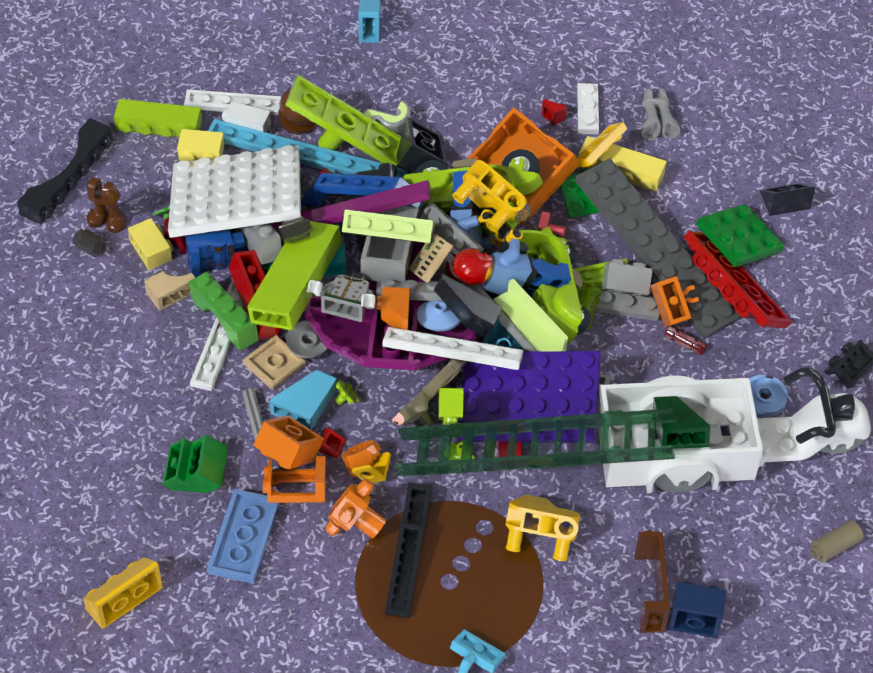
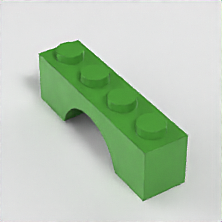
(236, 322)

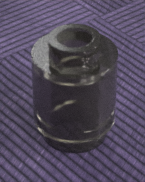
(295, 230)
(89, 242)

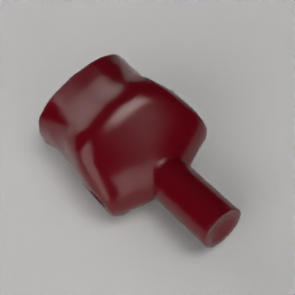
(176, 241)

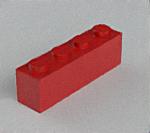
(247, 277)

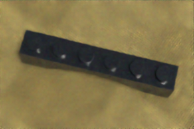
(41, 200)

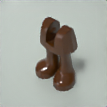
(101, 198)

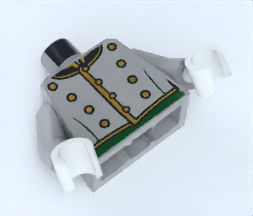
(345, 296)

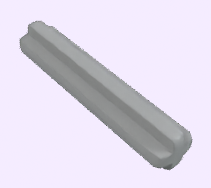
(253, 410)

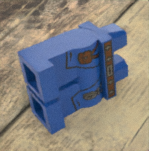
(212, 250)

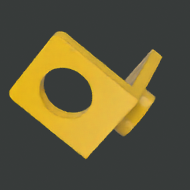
(376, 472)

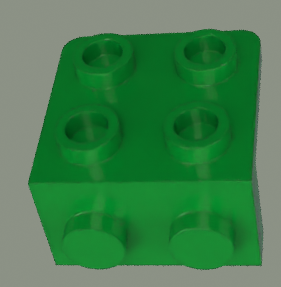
(575, 199)

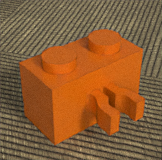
(671, 301)

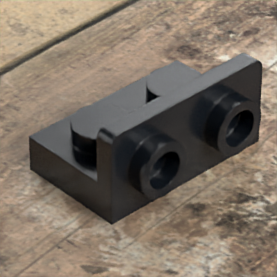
(851, 363)

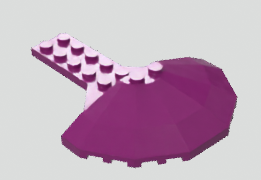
(364, 340)

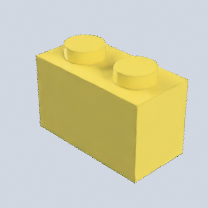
(199, 144)
(150, 243)

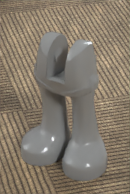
(652, 125)

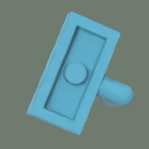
(477, 652)

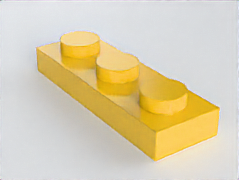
(601, 145)

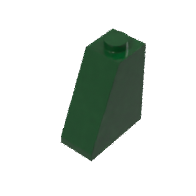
(688, 431)

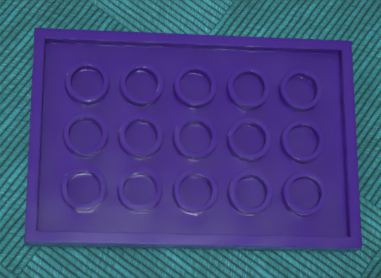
(542, 387)

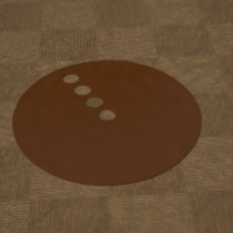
(492, 599)

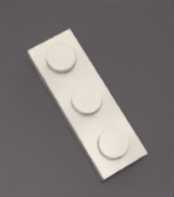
(587, 108)

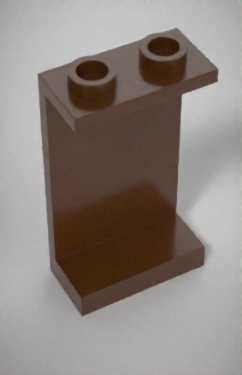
(654, 613)

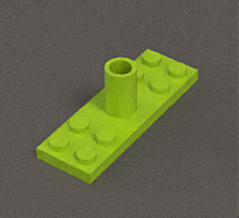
(342, 122)

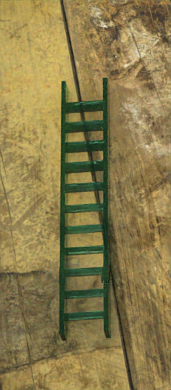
(535, 425)

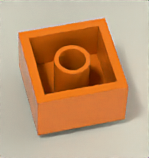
(288, 442)

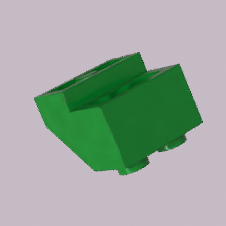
(195, 465)

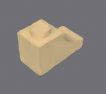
(167, 289)

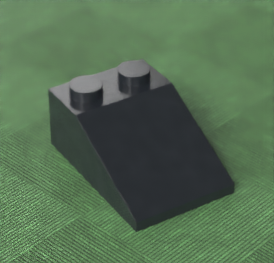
(418, 146)

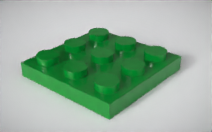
(740, 235)

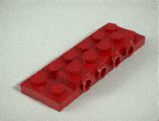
(735, 284)

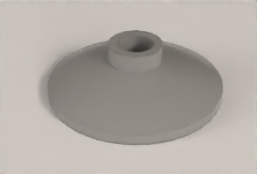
(297, 339)

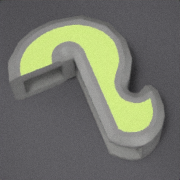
(391, 121)

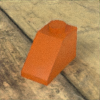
(394, 306)

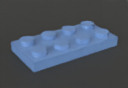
(243, 536)

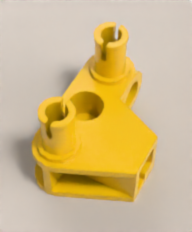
(483, 180)
(545, 518)

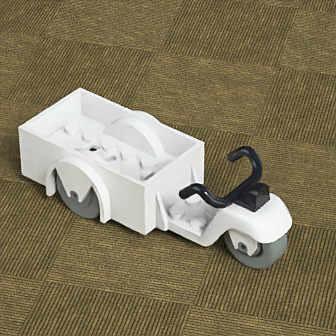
(824, 424)

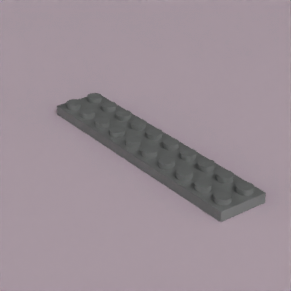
(655, 244)

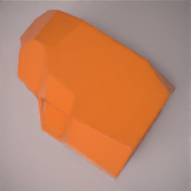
(361, 455)

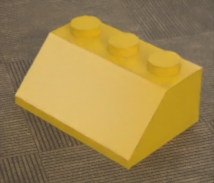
(123, 591)

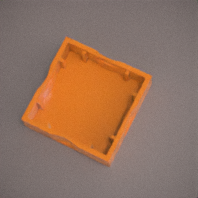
(518, 133)

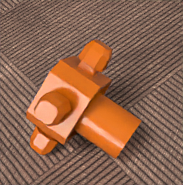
(354, 510)

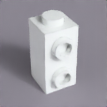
(247, 116)

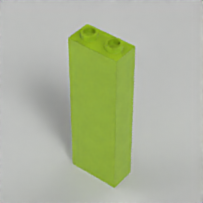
(284, 288)

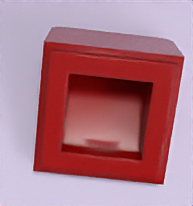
(553, 112)
(332, 443)

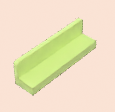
(388, 226)
(531, 319)

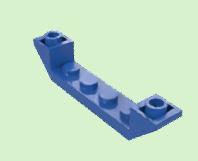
(350, 185)

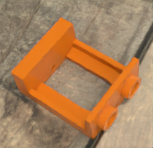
(277, 476)

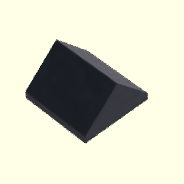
(788, 198)

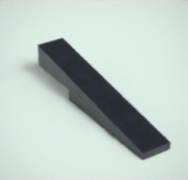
(408, 550)

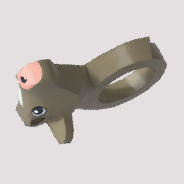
(418, 407)

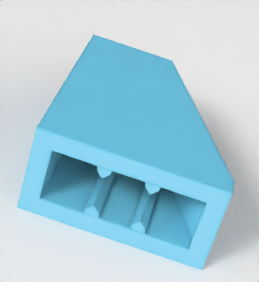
(369, 20)
(306, 398)

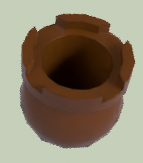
(291, 120)

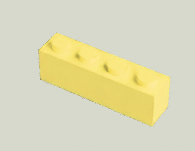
(636, 166)

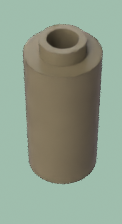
(836, 541)

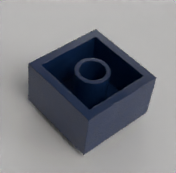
(697, 609)

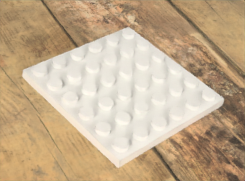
(235, 191)

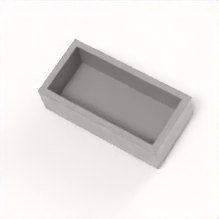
(388, 257)

